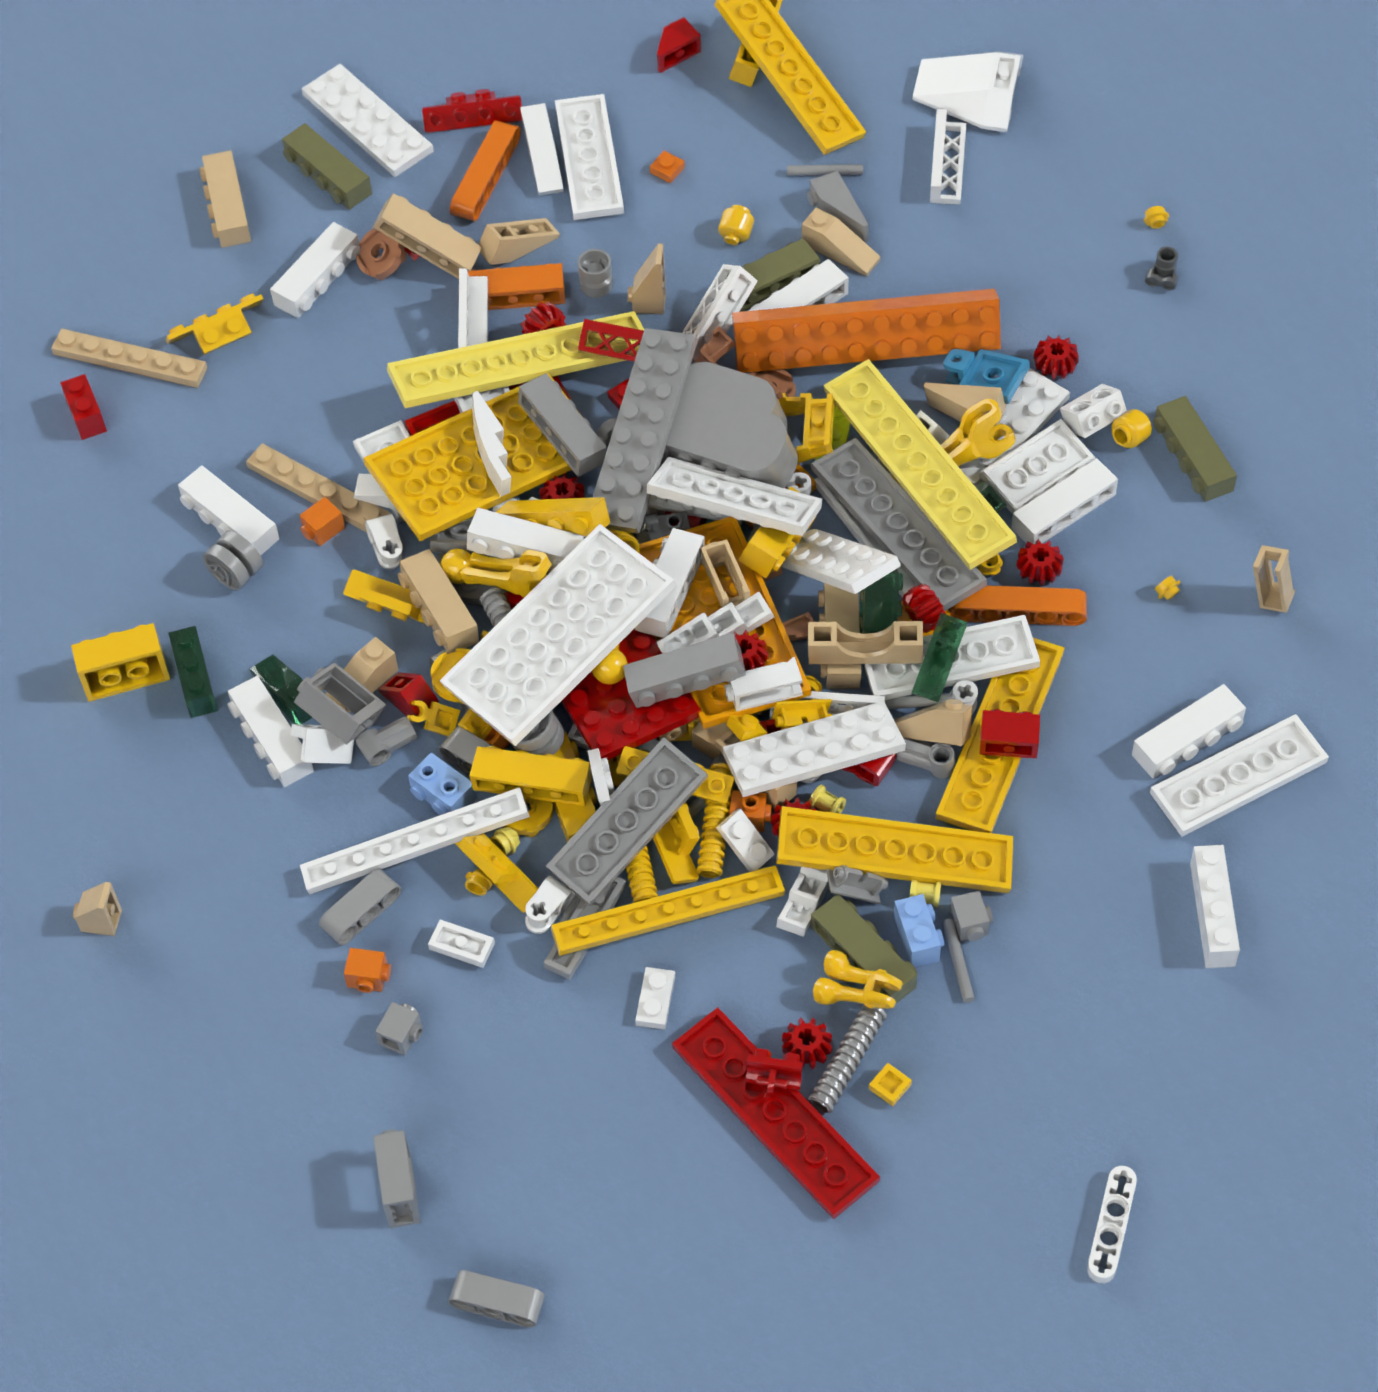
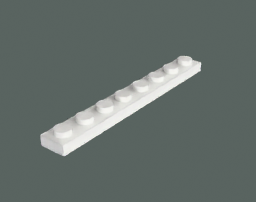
(414, 840)

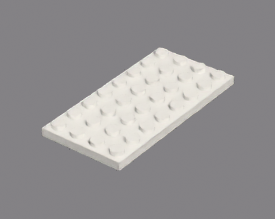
(558, 634)

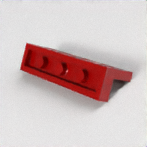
(614, 331)

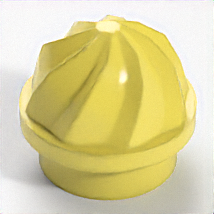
(506, 840)

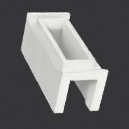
(765, 685)

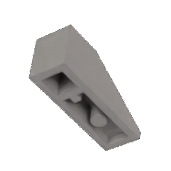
(833, 197)

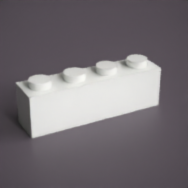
(315, 270)
(820, 285)
(1064, 502)
(226, 509)
(510, 536)
(680, 561)
(269, 730)
(1189, 732)
(1214, 906)

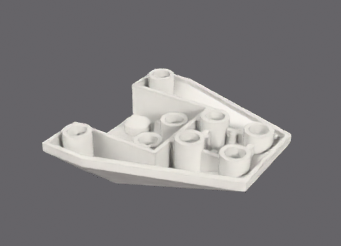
(971, 87)

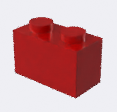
(83, 407)
(1009, 734)

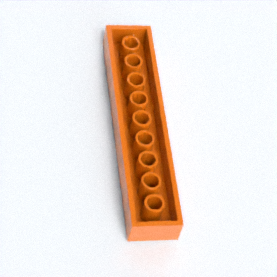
(866, 330)

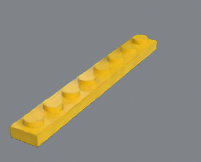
(667, 910)

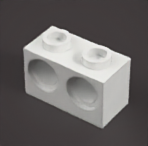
(1093, 410)

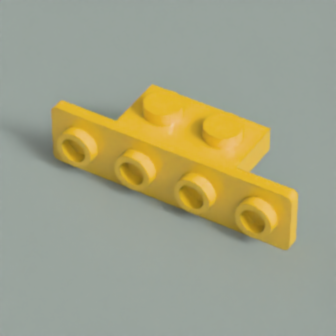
(220, 328)
(382, 595)
(714, 788)
(675, 844)
(499, 869)

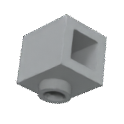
(970, 916)
(399, 1028)

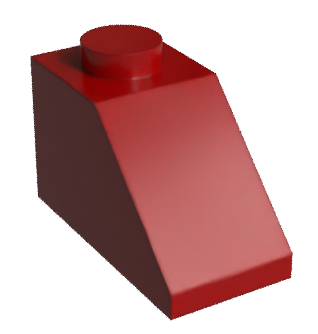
(677, 44)
(404, 689)

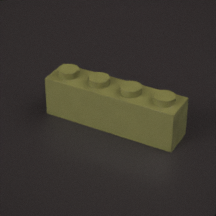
(326, 166)
(779, 270)
(1194, 448)
(846, 931)

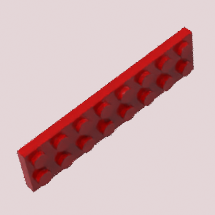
(781, 1122)

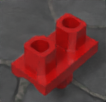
(774, 1072)

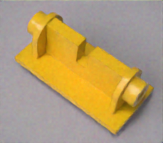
(791, 713)

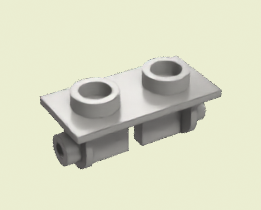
(853, 884)

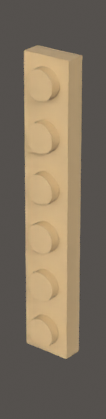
(129, 358)
(312, 485)

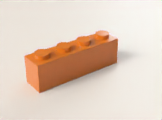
(523, 286)

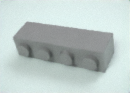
(562, 424)
(684, 670)

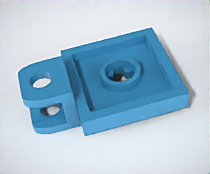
(986, 364)

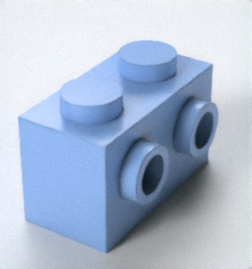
(440, 785)
(917, 931)

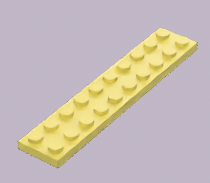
(503, 362)
(920, 464)

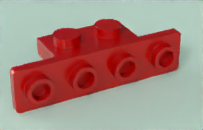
(471, 111)

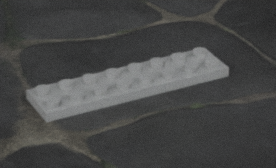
(644, 425)
(897, 522)

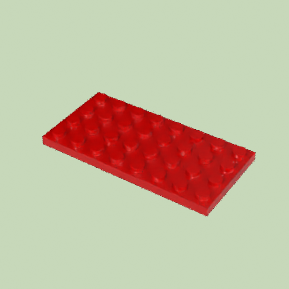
(608, 714)

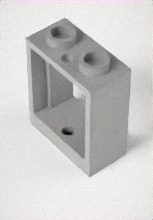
(349, 693)
(396, 1178)

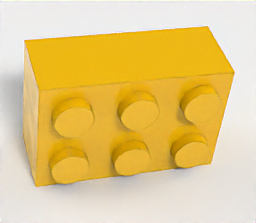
(120, 662)

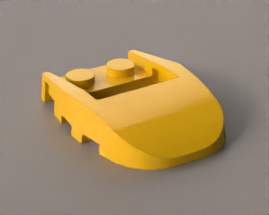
(817, 423)

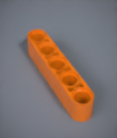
(485, 171)
(1038, 604)

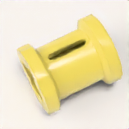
(826, 801)
(930, 891)

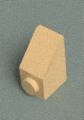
(98, 910)

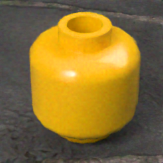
(736, 224)
(1131, 428)

